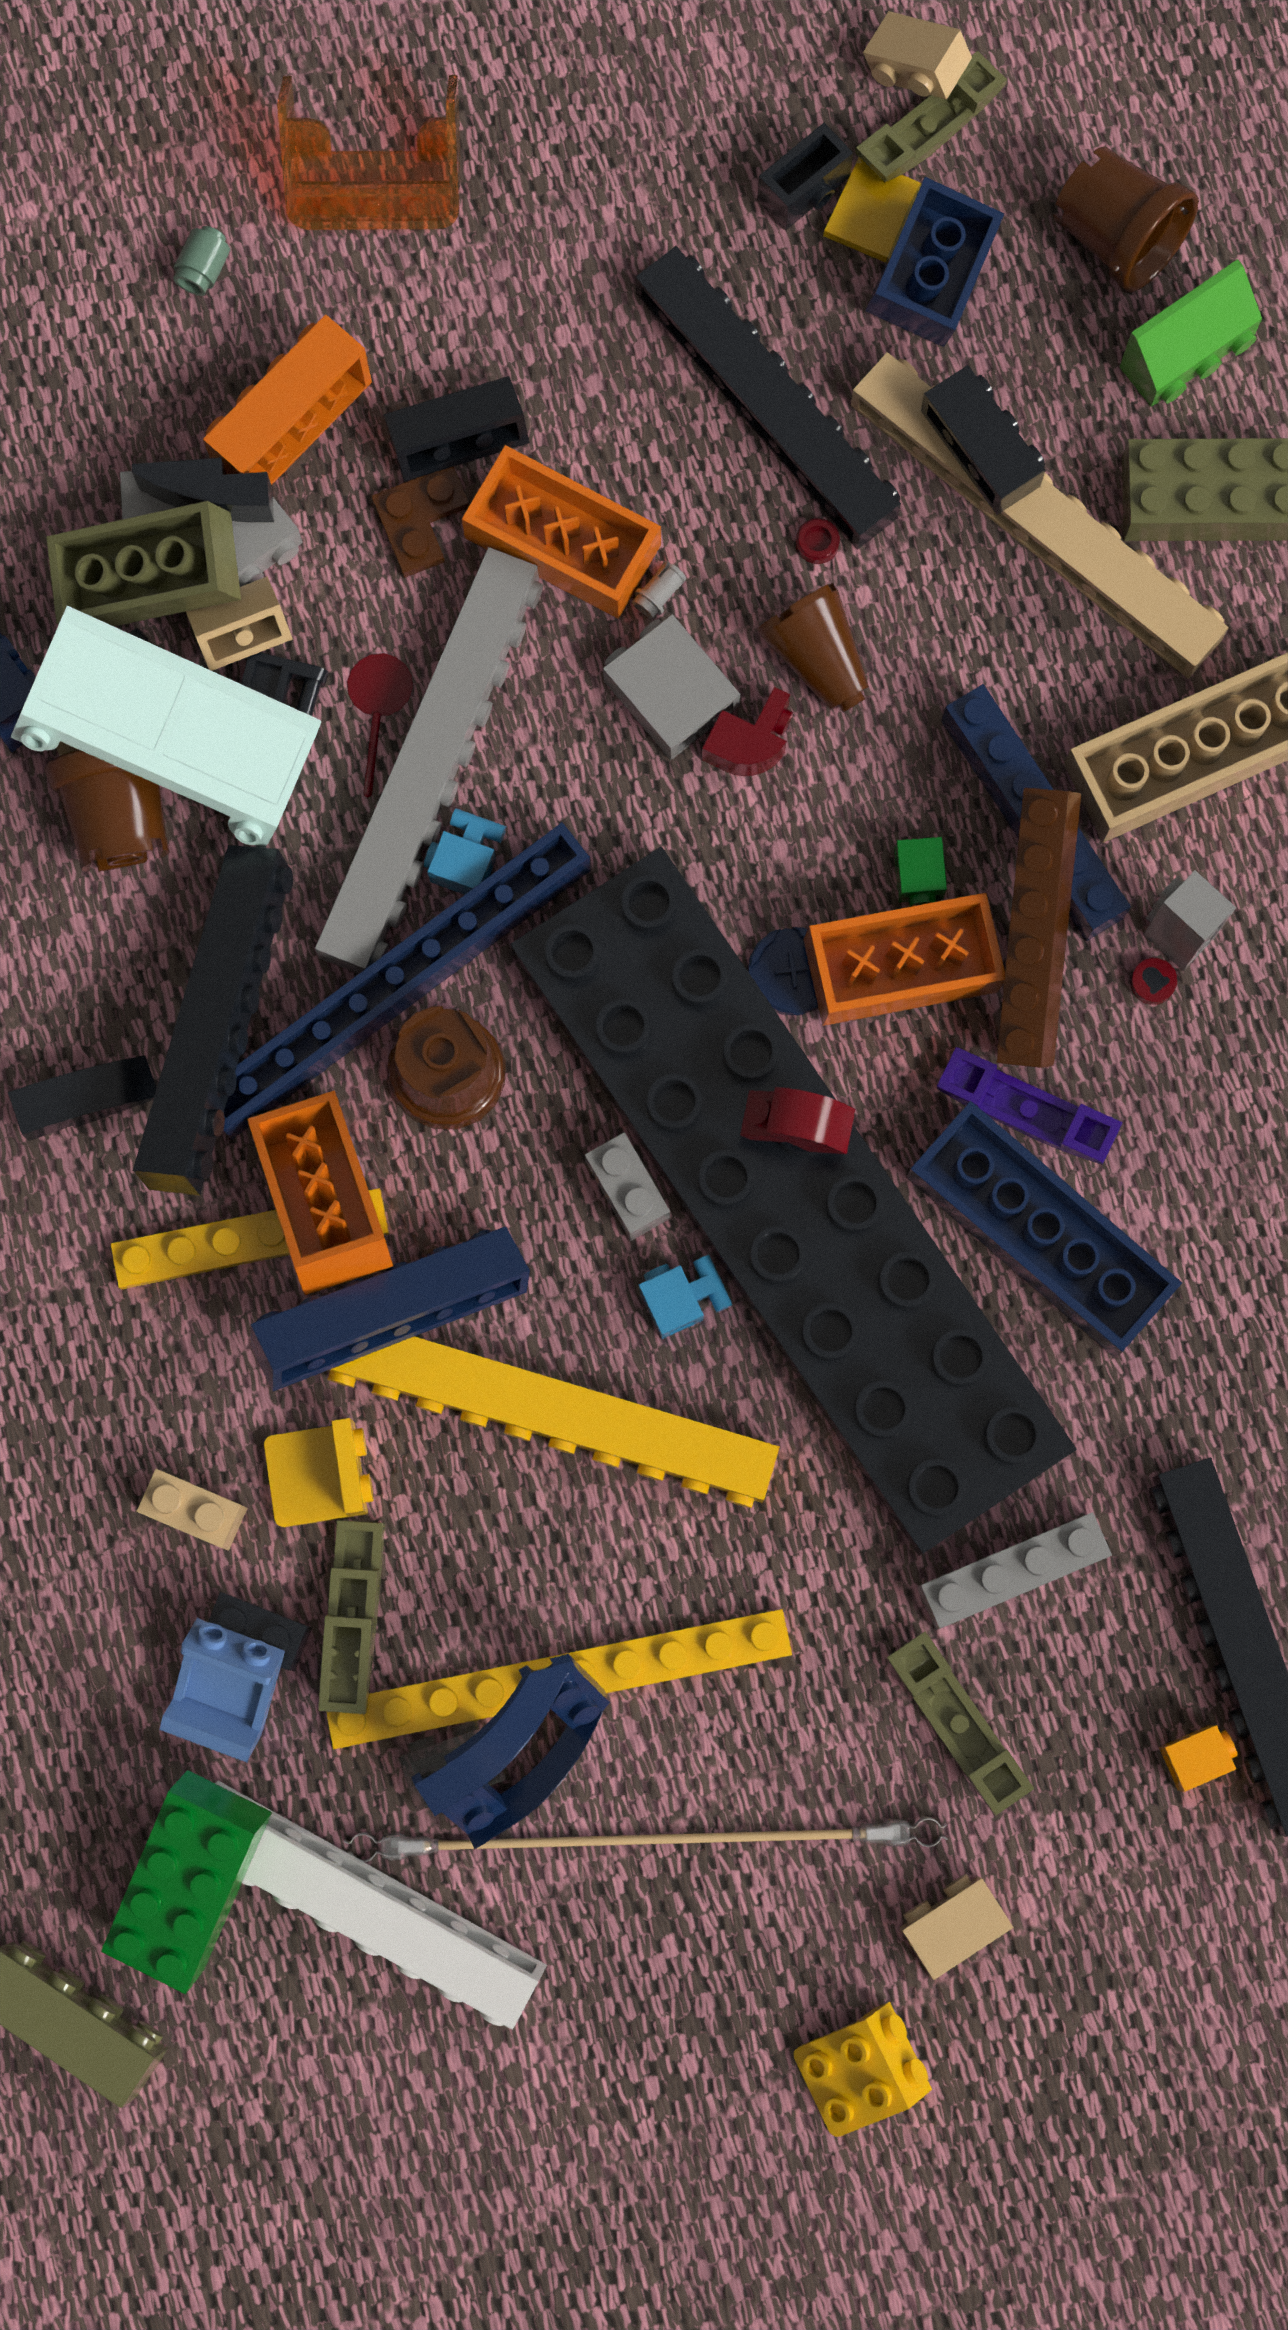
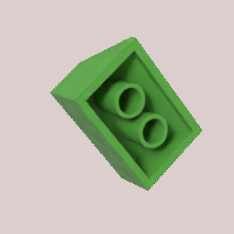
(1192, 336)

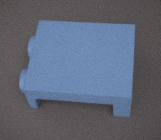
(223, 1690)

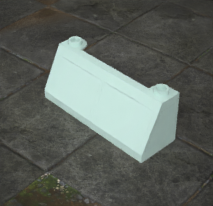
(168, 723)

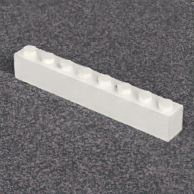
(392, 1921)

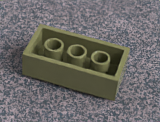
(1205, 489)
(146, 565)
(73, 2027)

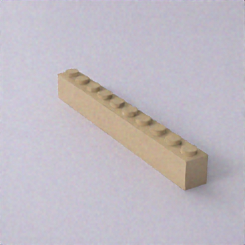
(1054, 530)

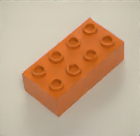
(291, 402)
(564, 529)
(904, 959)
(319, 1193)

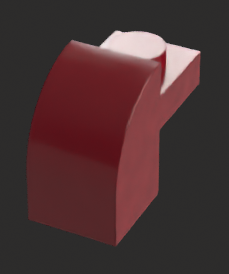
(746, 747)
(798, 1118)

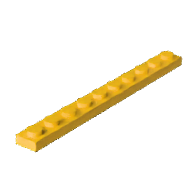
(611, 1666)

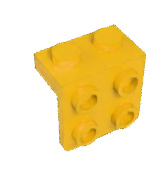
(318, 1474)
(863, 2071)

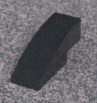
(200, 480)
(82, 1096)

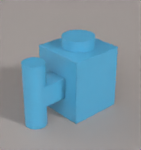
(463, 861)
(675, 1301)

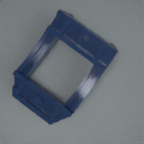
(462, 1785)

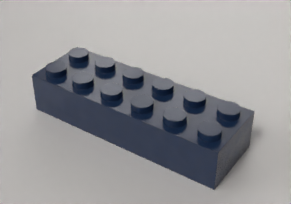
(1043, 1229)

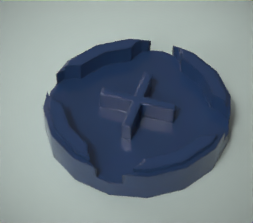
(783, 971)

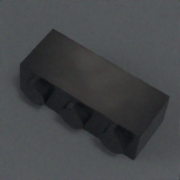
(456, 428)
(983, 439)

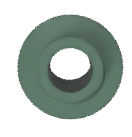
(201, 260)

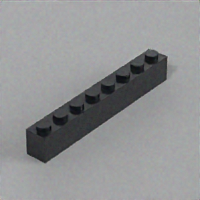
(768, 397)
(213, 1021)
(1231, 1624)

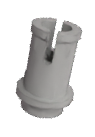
(658, 590)

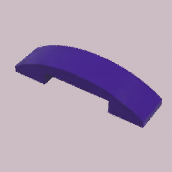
(1029, 1109)

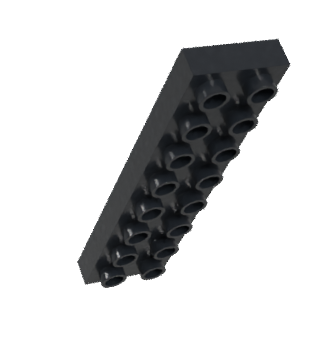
(806, 1236)

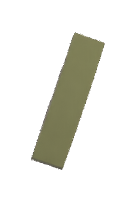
(351, 1617)

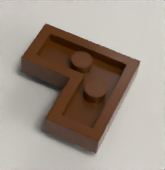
(410, 510)

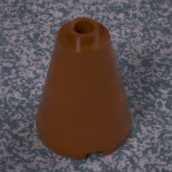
(819, 647)

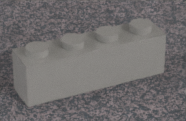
(1014, 1571)

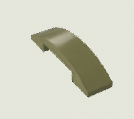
(932, 123)
(959, 1724)

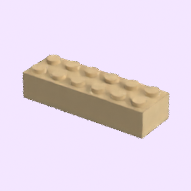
(1184, 750)

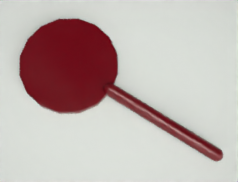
(378, 688)

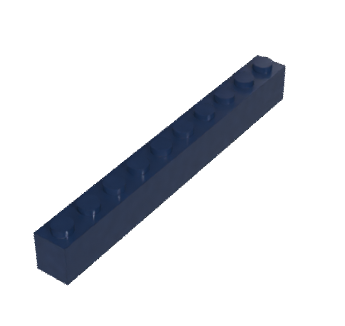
(404, 975)

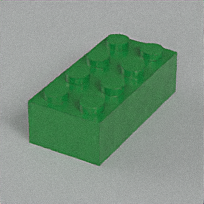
(186, 1881)

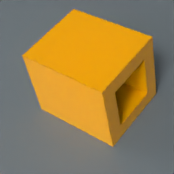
(1199, 1757)

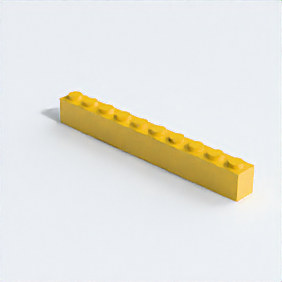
(567, 1416)

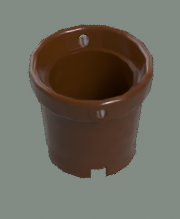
(1126, 217)
(108, 811)
(446, 1069)

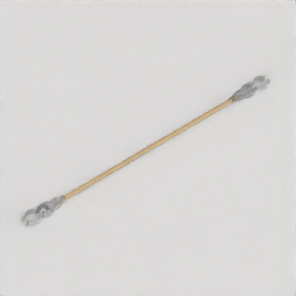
(891, 1832)

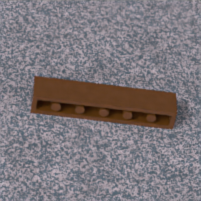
(1038, 927)

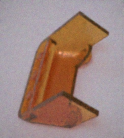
(370, 187)

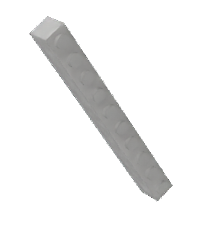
(429, 761)

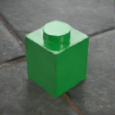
(920, 870)

